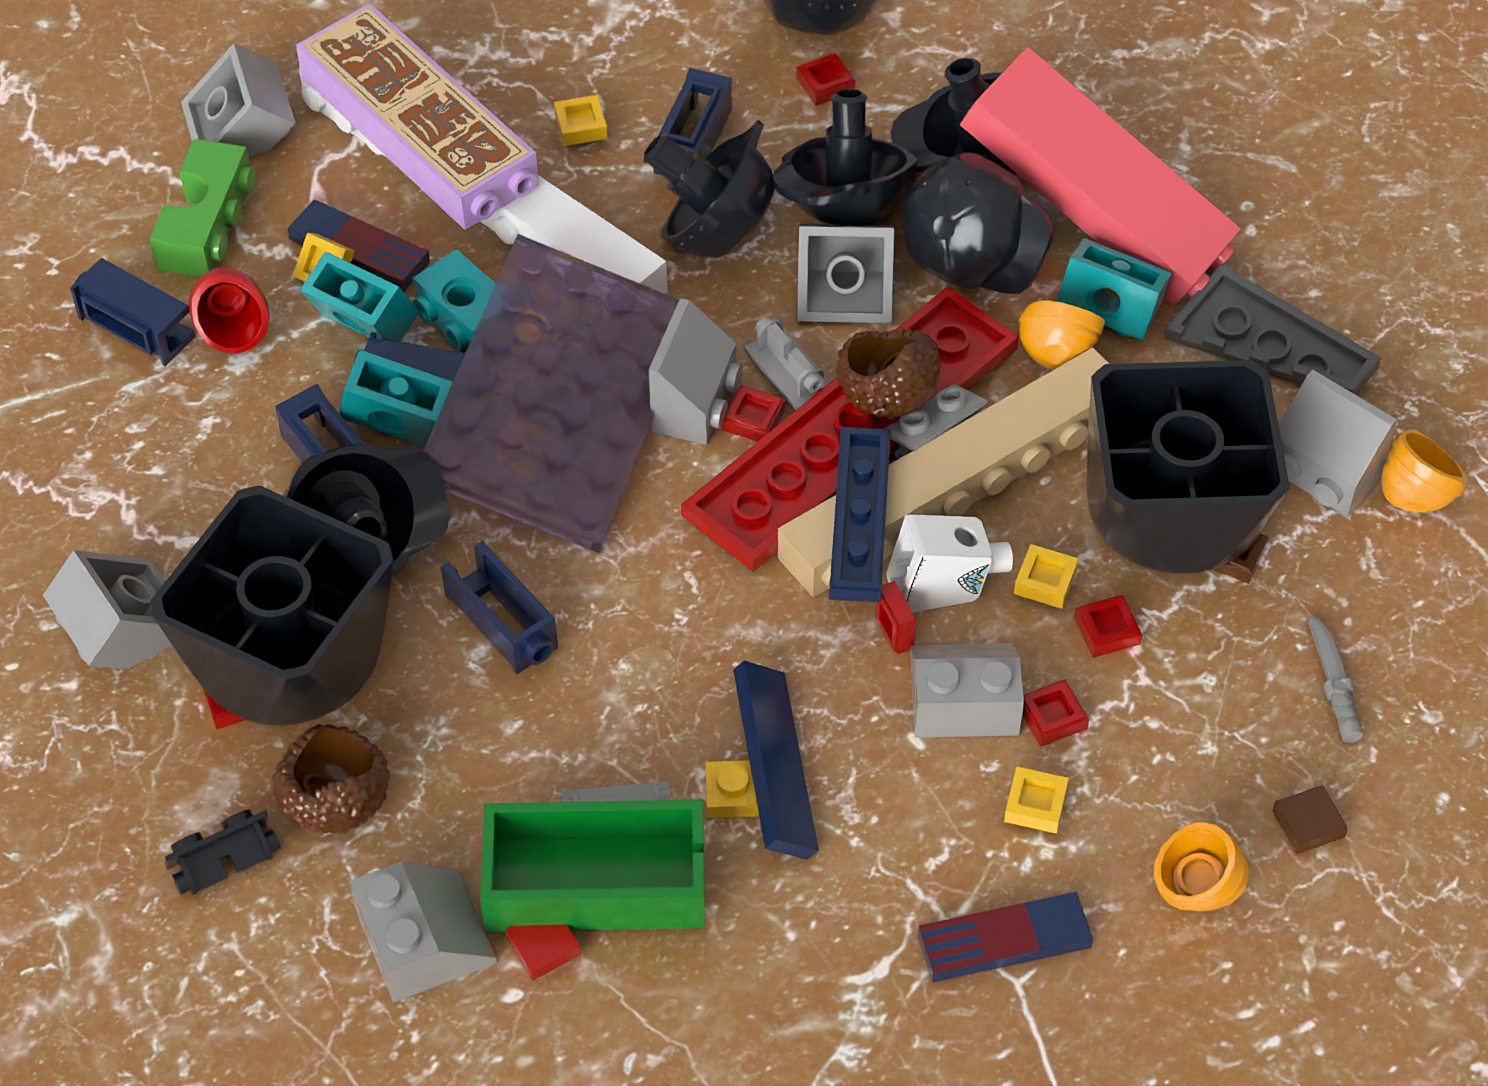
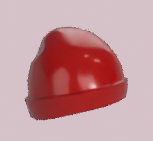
(229, 310)

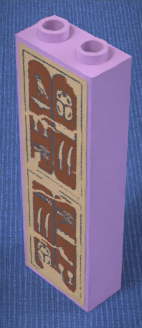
(418, 116)

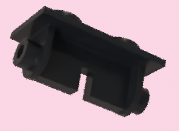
(201, 857)

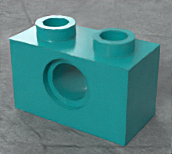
(1135, 282)
(453, 297)
(359, 299)
(393, 398)

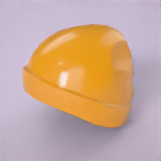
(1058, 332)
(1421, 474)
(1201, 868)

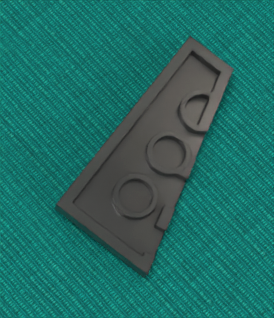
(1249, 323)

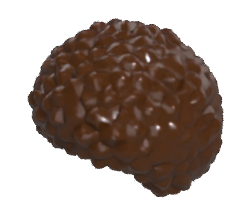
(888, 371)
(331, 779)

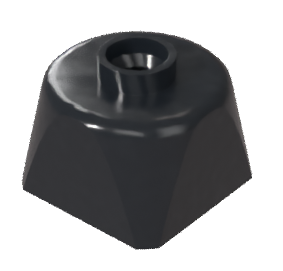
(1183, 461)
(278, 609)

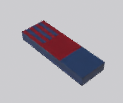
(374, 248)
(1004, 936)

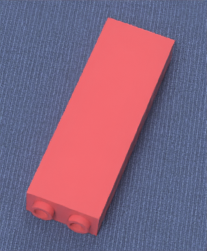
(1100, 174)

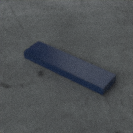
(860, 515)
(775, 760)

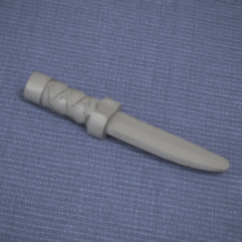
(1337, 687)

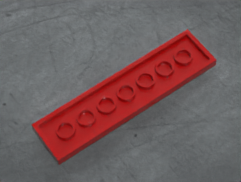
(799, 458)

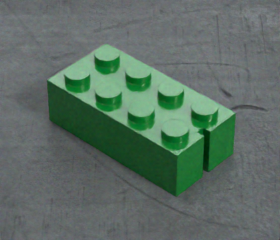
(593, 865)

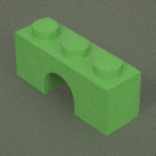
(196, 236)

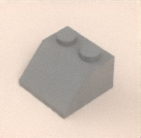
(240, 103)
(845, 273)
(692, 376)
(1334, 443)
(108, 608)
(966, 690)
(420, 926)

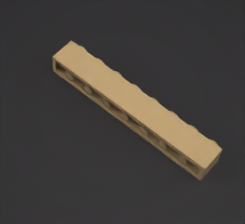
(959, 465)

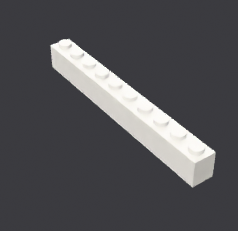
(550, 219)

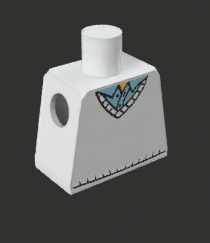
(944, 560)

